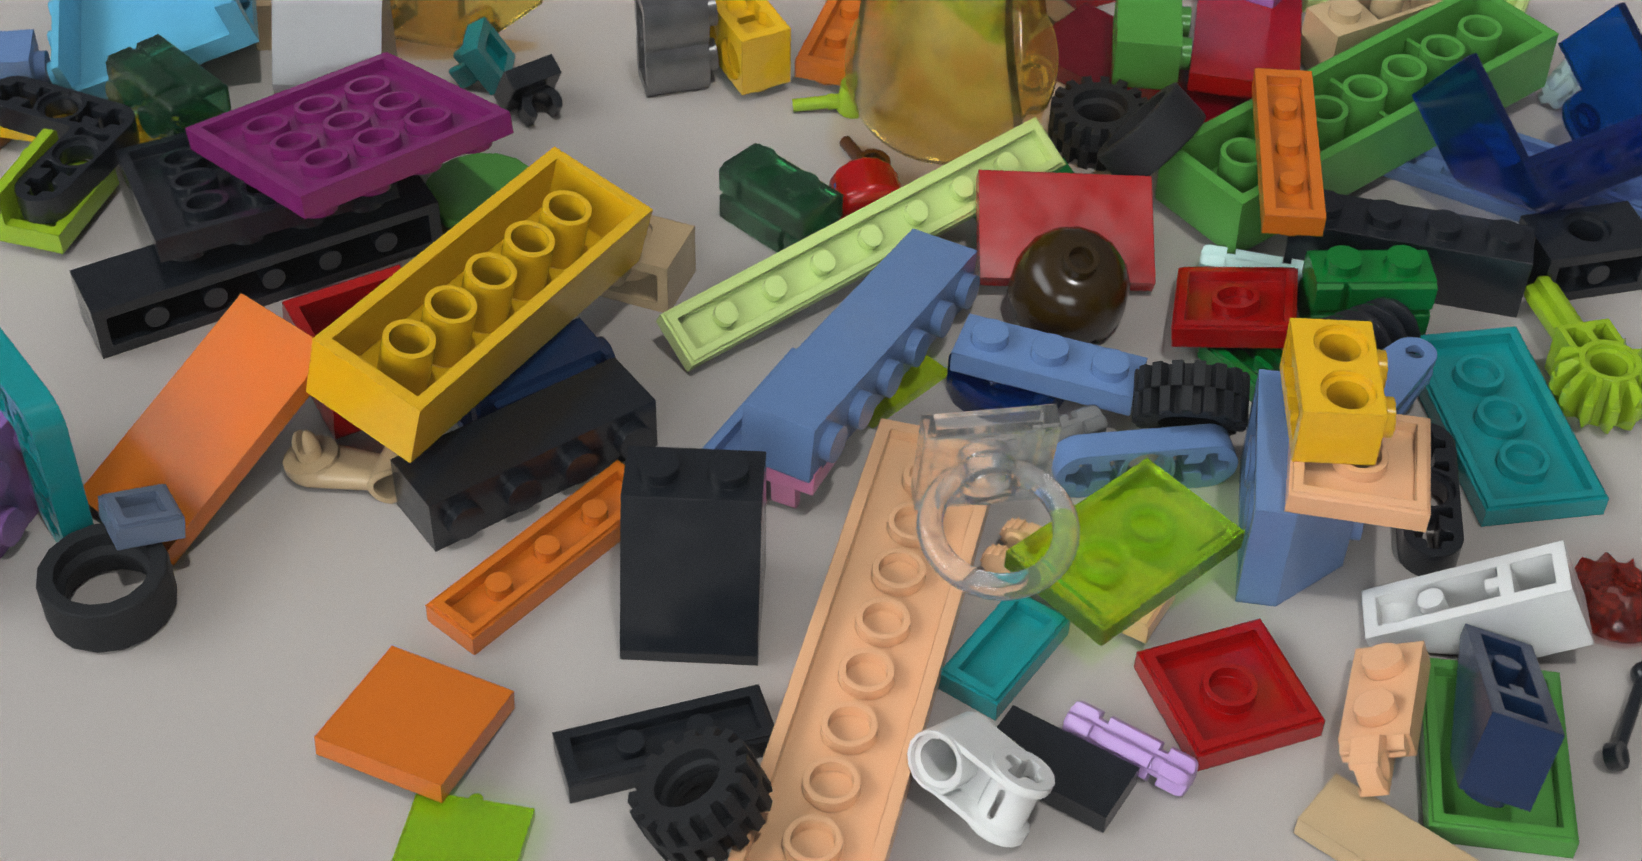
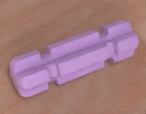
(1173, 769)

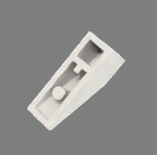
(1517, 595)

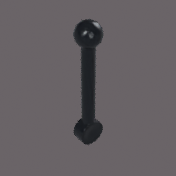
(1616, 753)

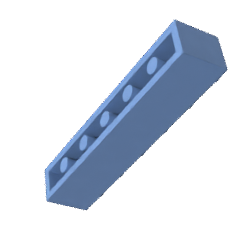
(859, 355)

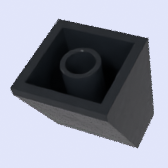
(692, 555)

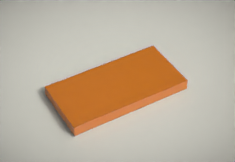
(213, 417)

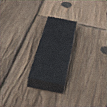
(610, 752)

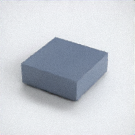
(141, 516)

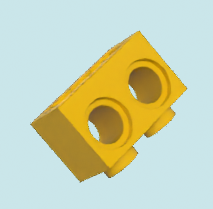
(752, 44)
(1335, 392)

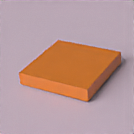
(415, 723)

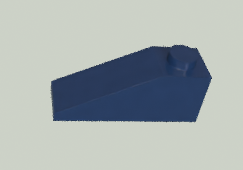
(1502, 721)

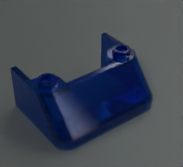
(1601, 120)

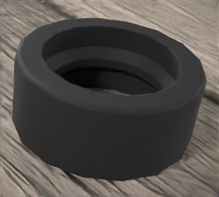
(1152, 133)
(110, 624)

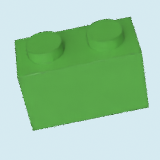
(1150, 42)

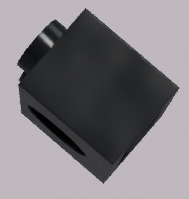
(1588, 249)

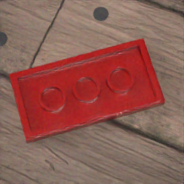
(1237, 38)

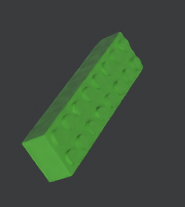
(1362, 112)

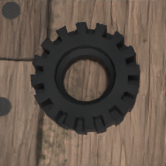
(1088, 115)
(1191, 395)

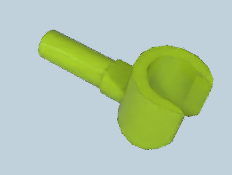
(839, 101)

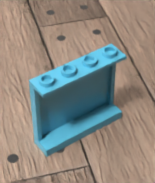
(91, 30)

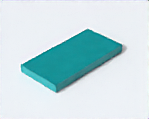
(1508, 431)

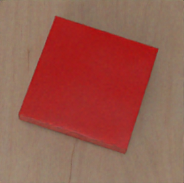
(1234, 306)
(1228, 694)

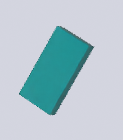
(1003, 655)

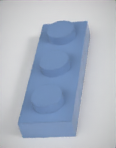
(1046, 363)

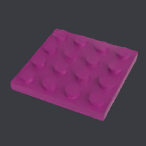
(349, 134)

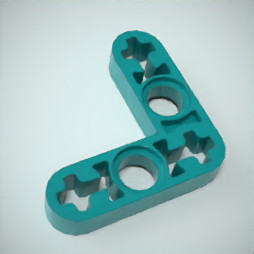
(43, 444)

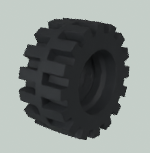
(706, 827)

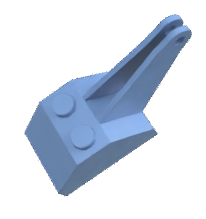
(1289, 549)

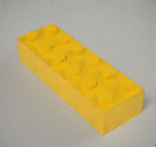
(477, 303)

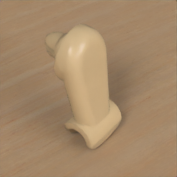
(324, 464)

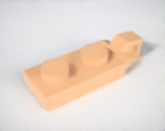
(1383, 711)

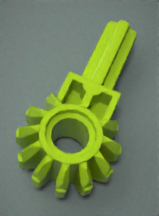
(1587, 362)

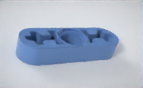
(1201, 451)

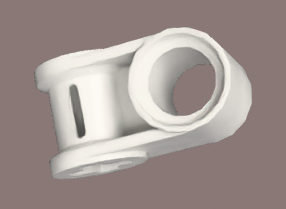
(981, 774)

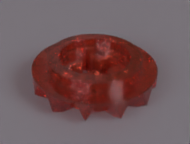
(1606, 612)

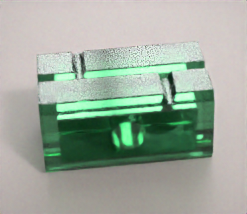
(164, 87)
(775, 198)

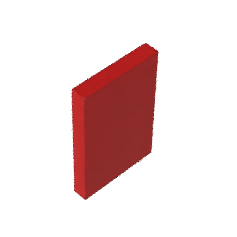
(1024, 204)

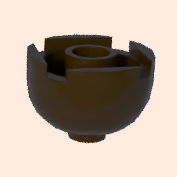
(1070, 284)

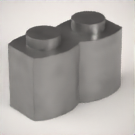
(675, 44)

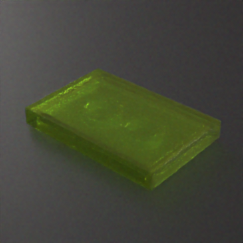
(1135, 550)

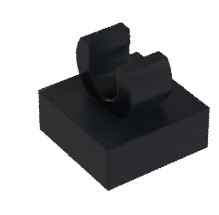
(530, 84)

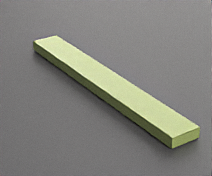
(846, 249)

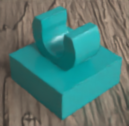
(482, 57)

